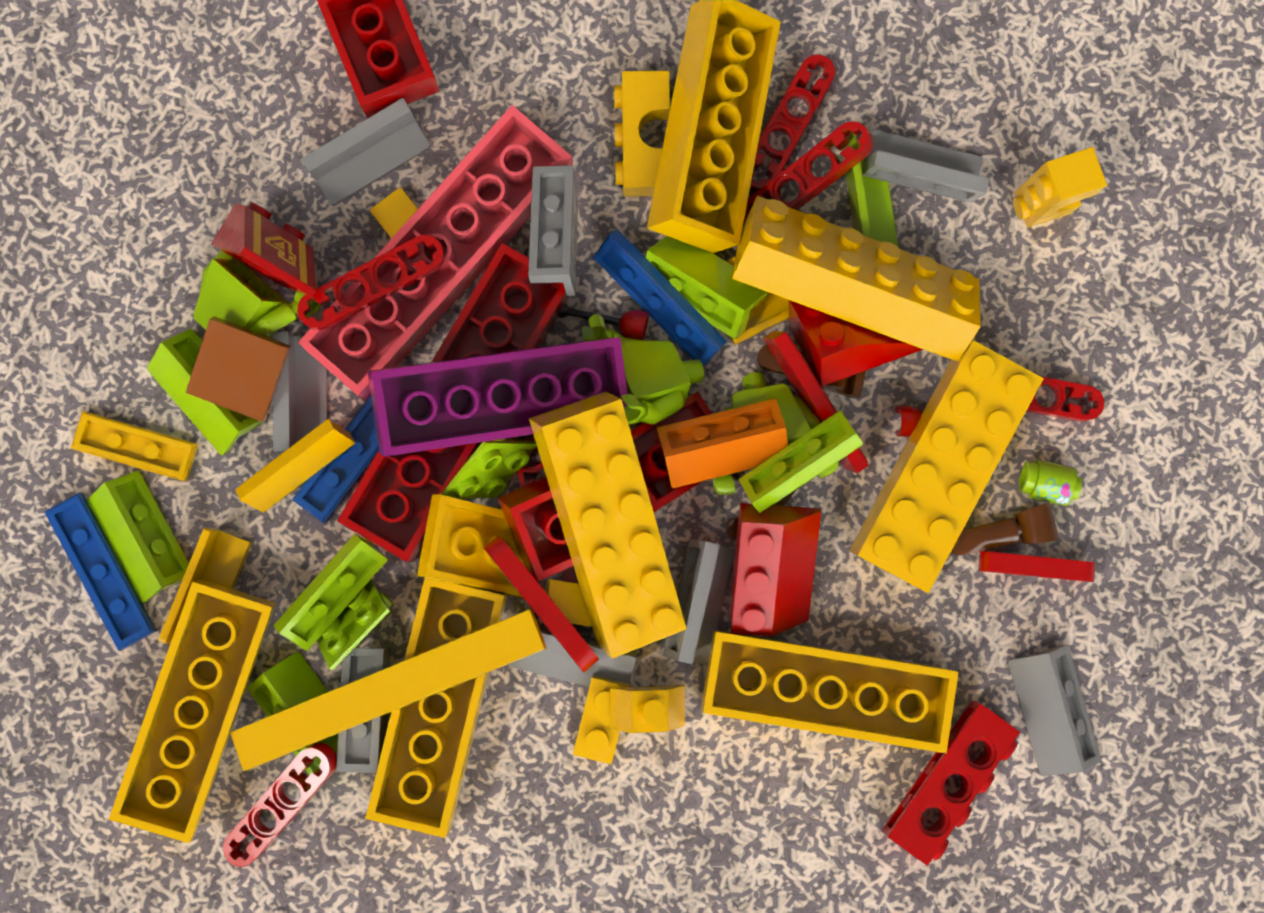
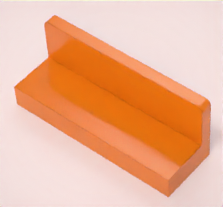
(722, 442)

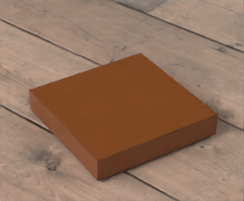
(238, 368)

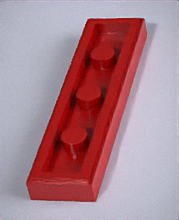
(808, 388)

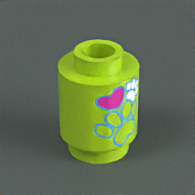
(1050, 482)

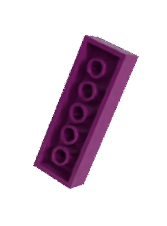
(488, 394)

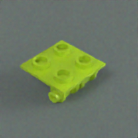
(490, 468)
(354, 624)

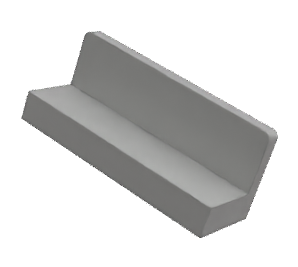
(366, 152)
(925, 167)
(554, 226)
(300, 395)
(700, 599)
(559, 665)
(1055, 712)
(362, 745)

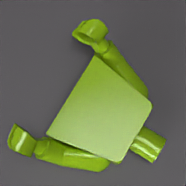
(243, 298)
(653, 373)
(795, 413)

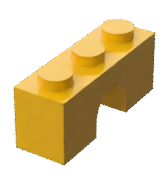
(643, 99)
(1059, 187)

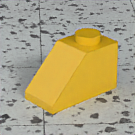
(647, 708)

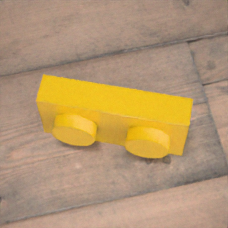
(595, 737)

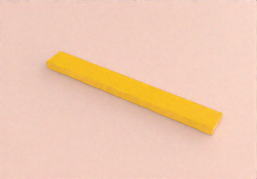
(388, 690)

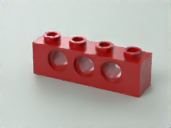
(928, 790)

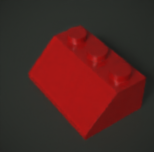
(773, 568)

